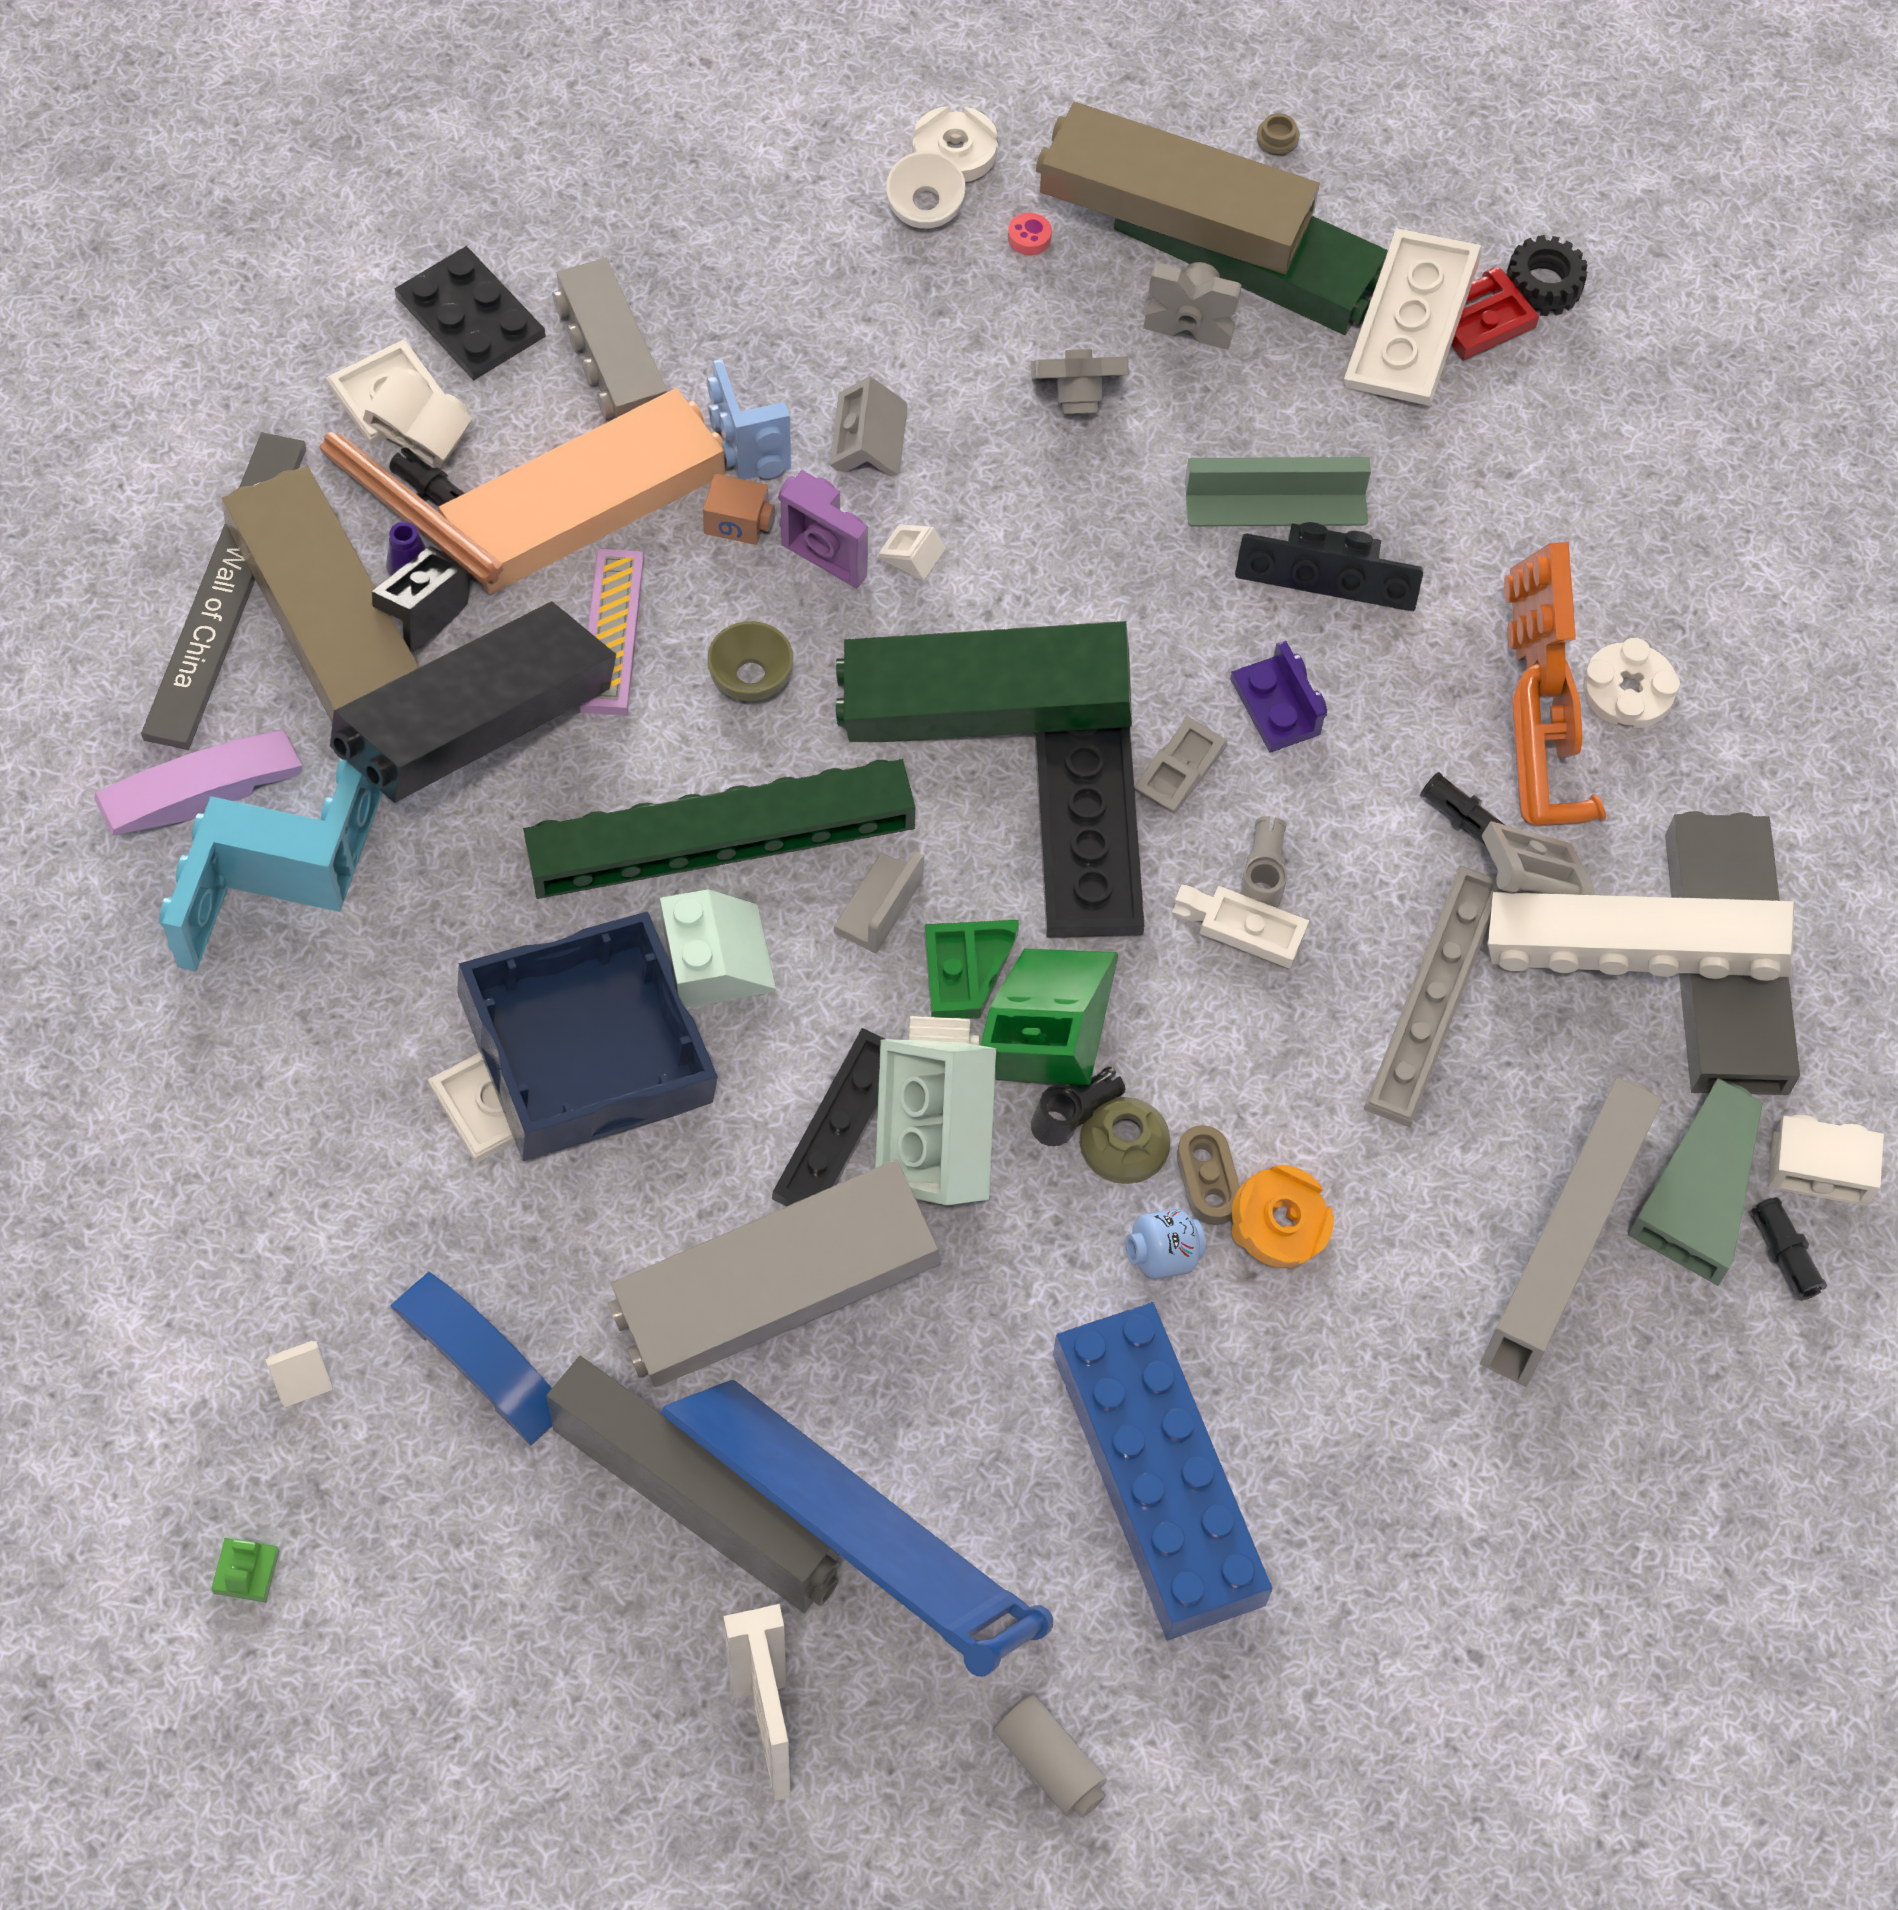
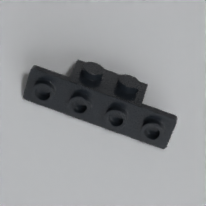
(1330, 565)

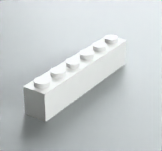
(1642, 935)

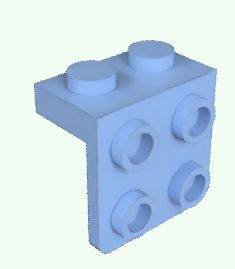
(754, 438)

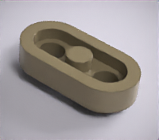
(1208, 1177)

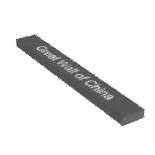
(213, 615)

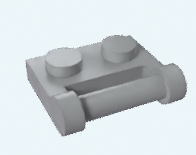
(1535, 862)

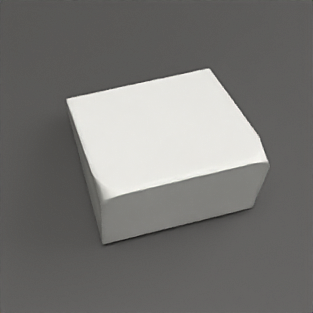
(913, 549)
(299, 1373)

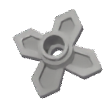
(1194, 302)
(1079, 378)

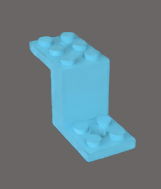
(267, 856)

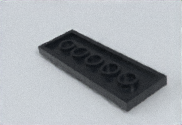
(1089, 833)

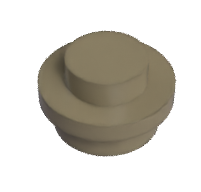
(1278, 134)

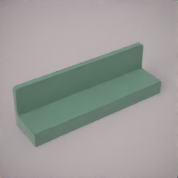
(1277, 491)

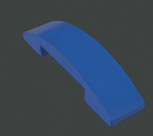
(478, 1353)

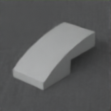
(1181, 765)

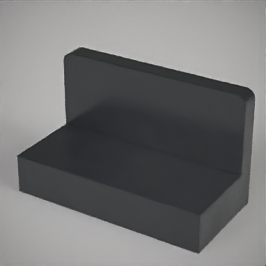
(424, 595)

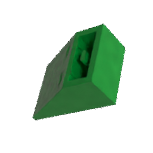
(1050, 1016)

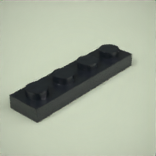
(836, 1125)

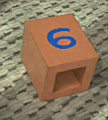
(737, 509)

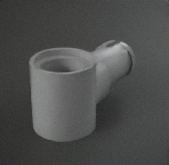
(1266, 863)

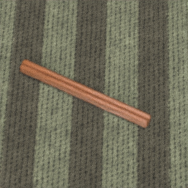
(411, 508)

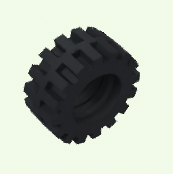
(1551, 256)

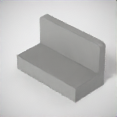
(868, 428)
(880, 901)

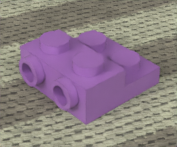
(820, 530)

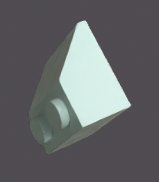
(715, 947)

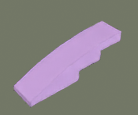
(184, 785)

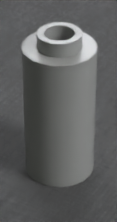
(1052, 1757)

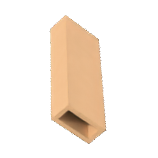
(589, 486)

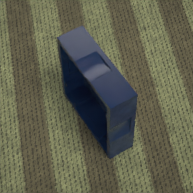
(585, 1035)

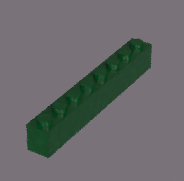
(719, 828)

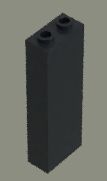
(471, 701)

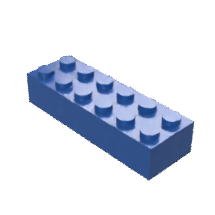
(1161, 1471)

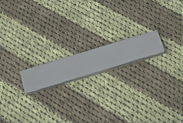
(1433, 998)

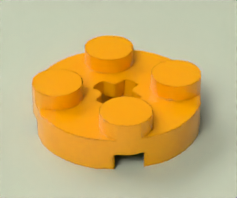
(1262, 1235)

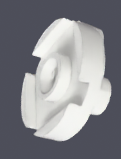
(969, 127)
(1635, 661)

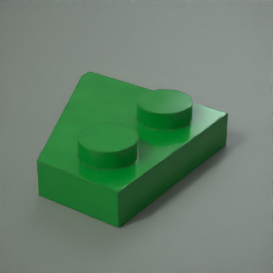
(966, 964)

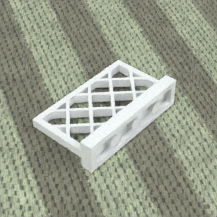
(758, 1669)

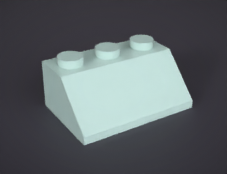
(937, 1117)

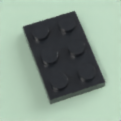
(470, 312)

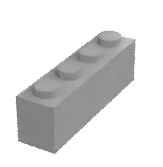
(608, 336)

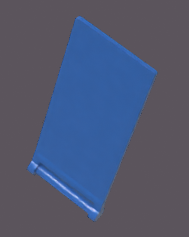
(858, 1523)

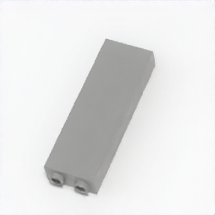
(1571, 1231)
(773, 1274)

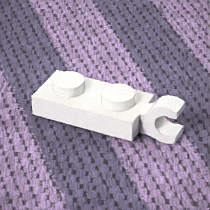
(1243, 923)

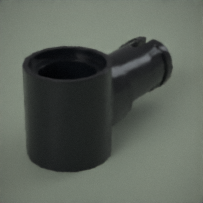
(1075, 1104)

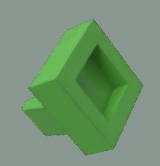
(245, 1570)

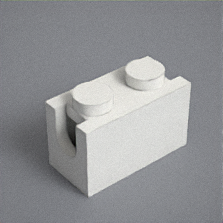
(1826, 1160)

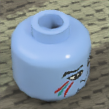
(1166, 1243)

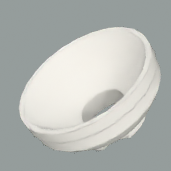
(922, 173)

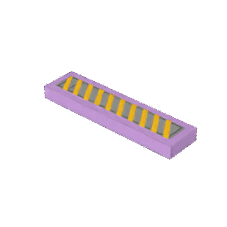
(615, 622)

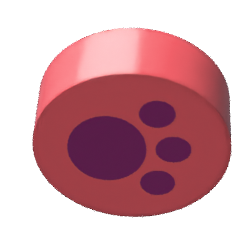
(1029, 233)

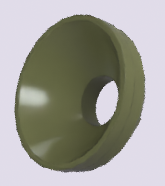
(746, 644)
(1123, 1160)

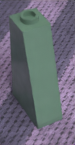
(1703, 1190)

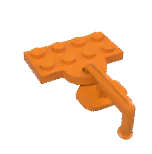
(1539, 630)

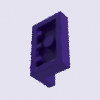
(1280, 699)

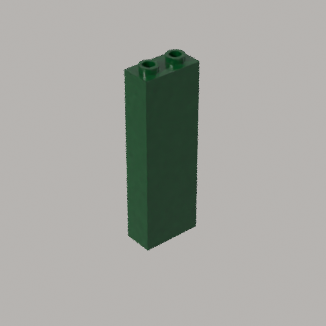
(1325, 281)
(985, 682)

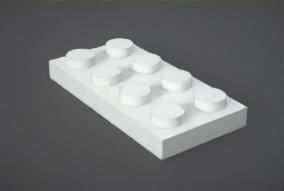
(1413, 316)

